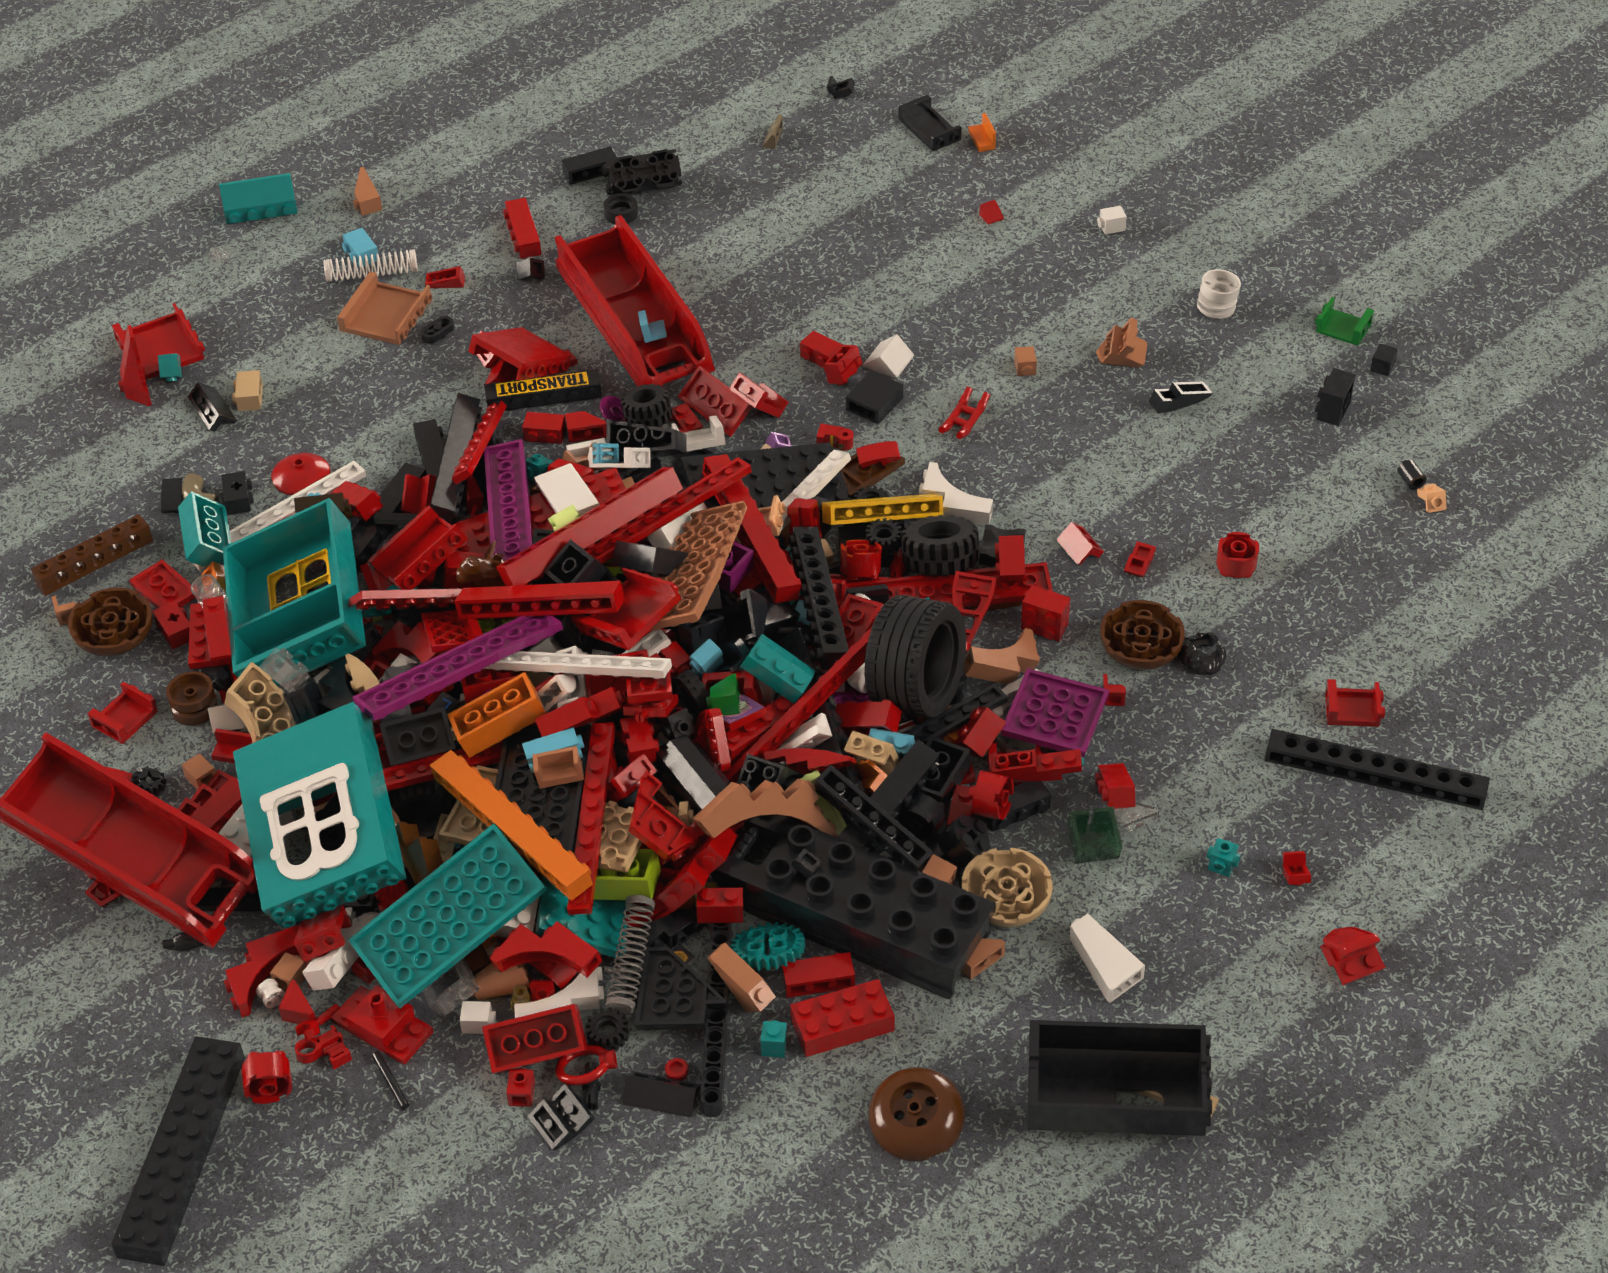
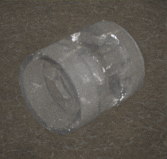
(207, 587)

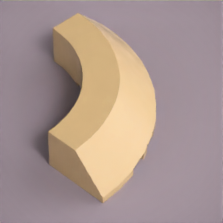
(259, 703)

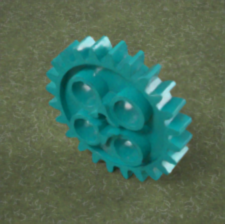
(784, 945)

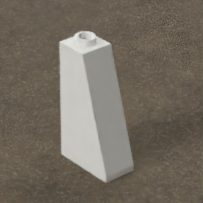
(1105, 957)

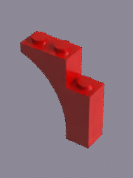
(405, 641)
(583, 711)
(695, 872)
(555, 946)
(260, 960)

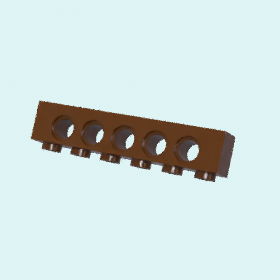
(91, 554)

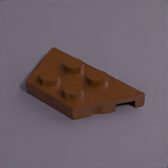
(859, 477)

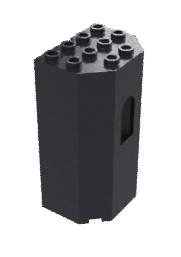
(1083, 1064)

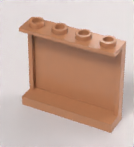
(383, 310)

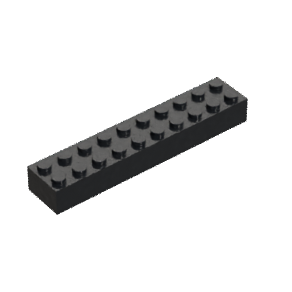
(178, 1151)

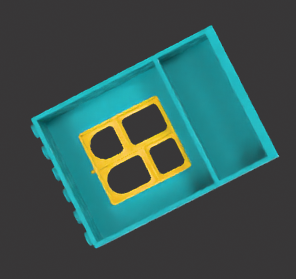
(310, 625)

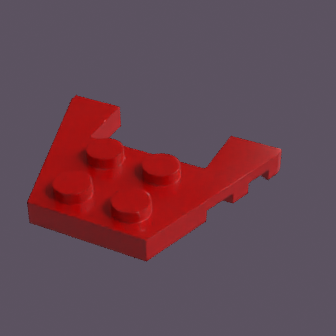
(658, 826)

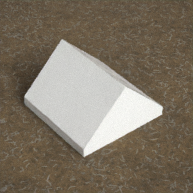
(889, 357)

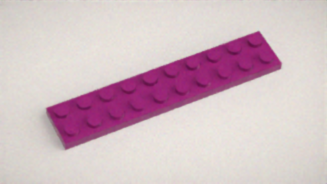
(508, 498)
(455, 665)

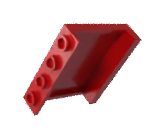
(163, 336)
(523, 350)
(417, 550)
(644, 606)

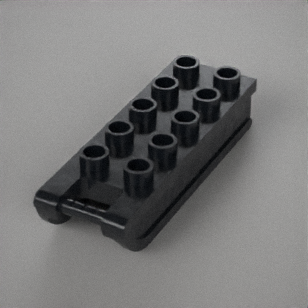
(859, 903)

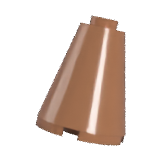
(496, 984)

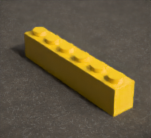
(878, 508)

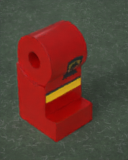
(838, 436)

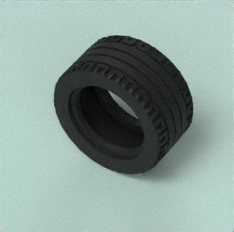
(915, 655)

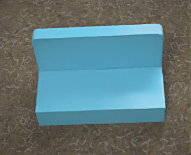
(653, 330)

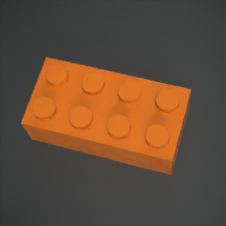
(496, 715)

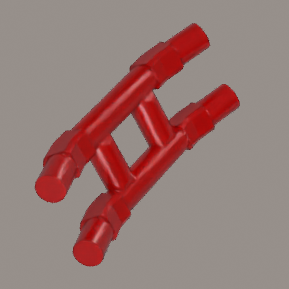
(962, 407)

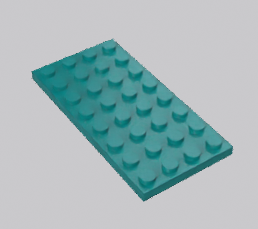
(447, 915)

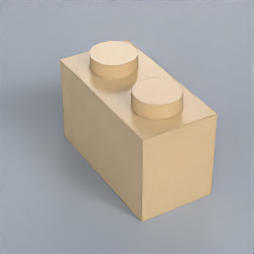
(248, 390)

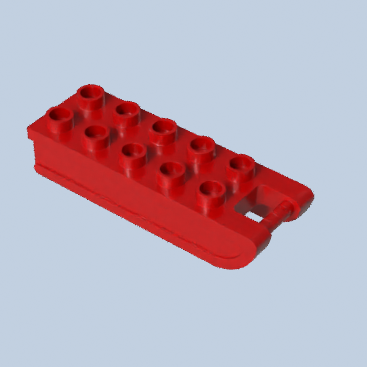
(617, 280)
(126, 838)

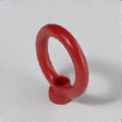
(606, 1058)

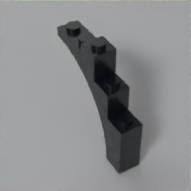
(337, 680)

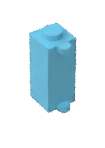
(555, 741)

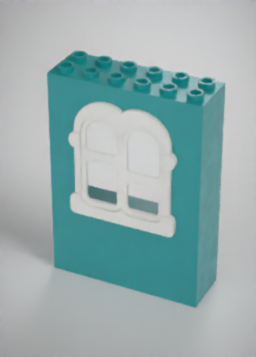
(291, 771)

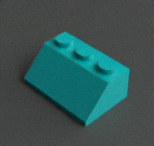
(778, 669)

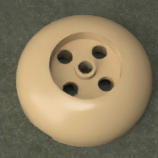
(1006, 874)

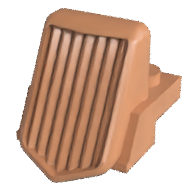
(1123, 346)

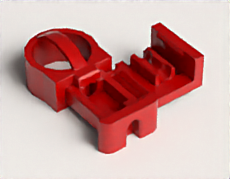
(327, 1044)

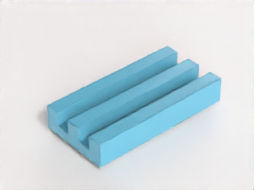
(599, 453)

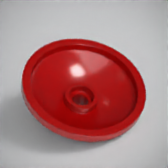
(299, 472)

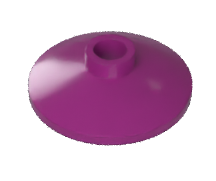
(612, 408)

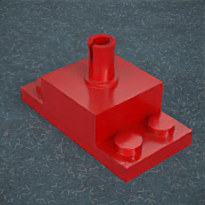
(382, 1024)

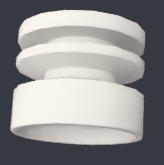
(1218, 293)

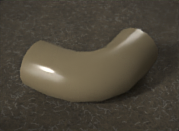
(195, 483)

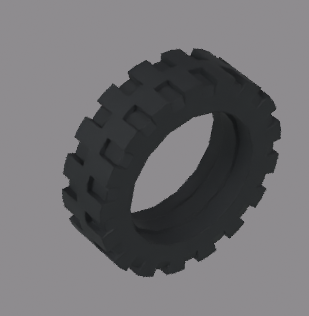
(691, 691)

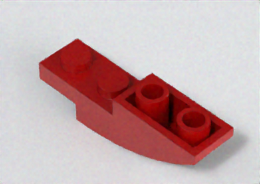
(1033, 767)

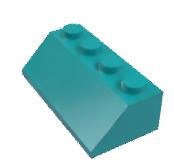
(258, 198)
(203, 529)

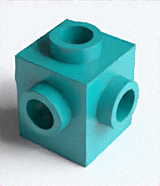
(537, 465)
(1223, 857)

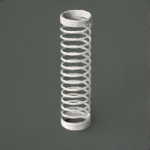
(328, 266)

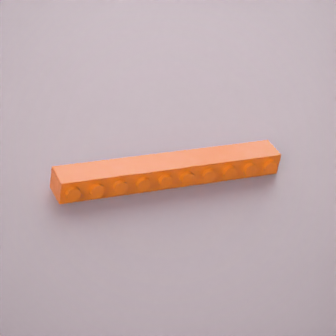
(528, 839)

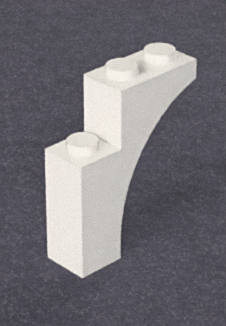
(955, 501)
(582, 991)

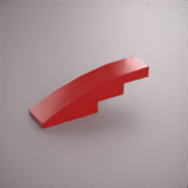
(813, 758)
(204, 792)

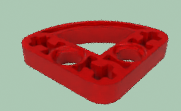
(711, 723)

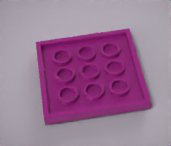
(1055, 712)

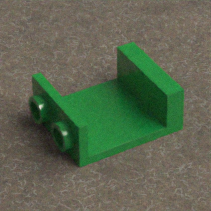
(1343, 325)

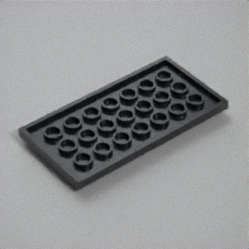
(773, 472)
(552, 807)

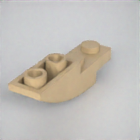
(362, 676)

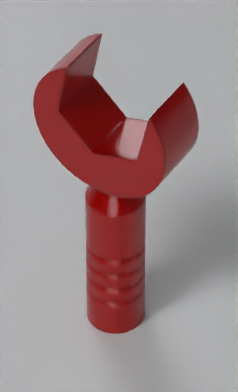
(311, 1027)

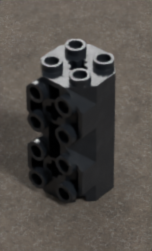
(642, 172)
(690, 773)

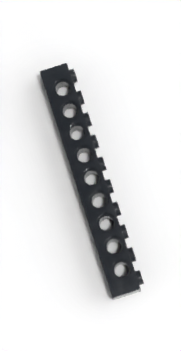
(818, 596)
(1377, 769)

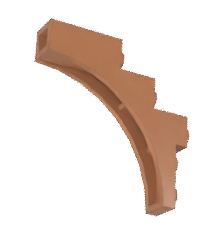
(769, 798)

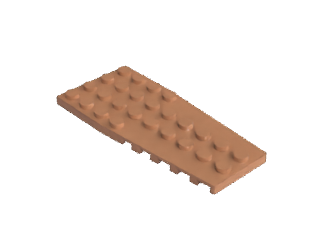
(708, 544)

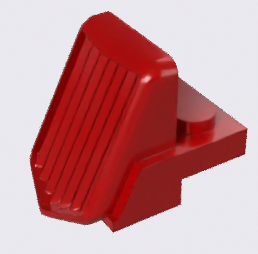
(1352, 953)

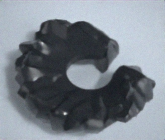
(1190, 657)

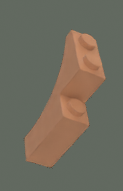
(1005, 663)

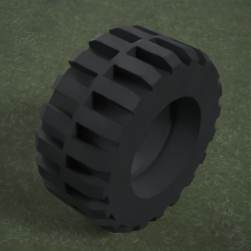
(940, 545)

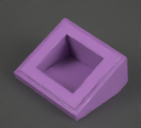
(778, 440)

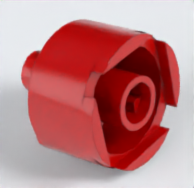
(1237, 555)
(860, 559)
(991, 795)
(266, 1076)

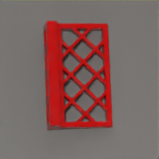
(467, 628)

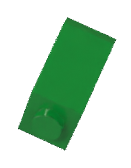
(725, 696)

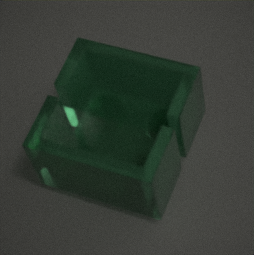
(1095, 839)

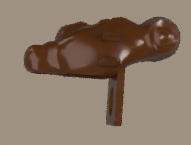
(481, 571)

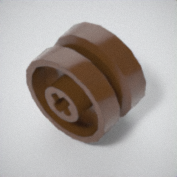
(190, 697)

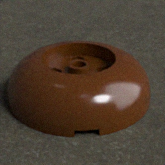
(97, 623)
(1142, 634)
(904, 1137)

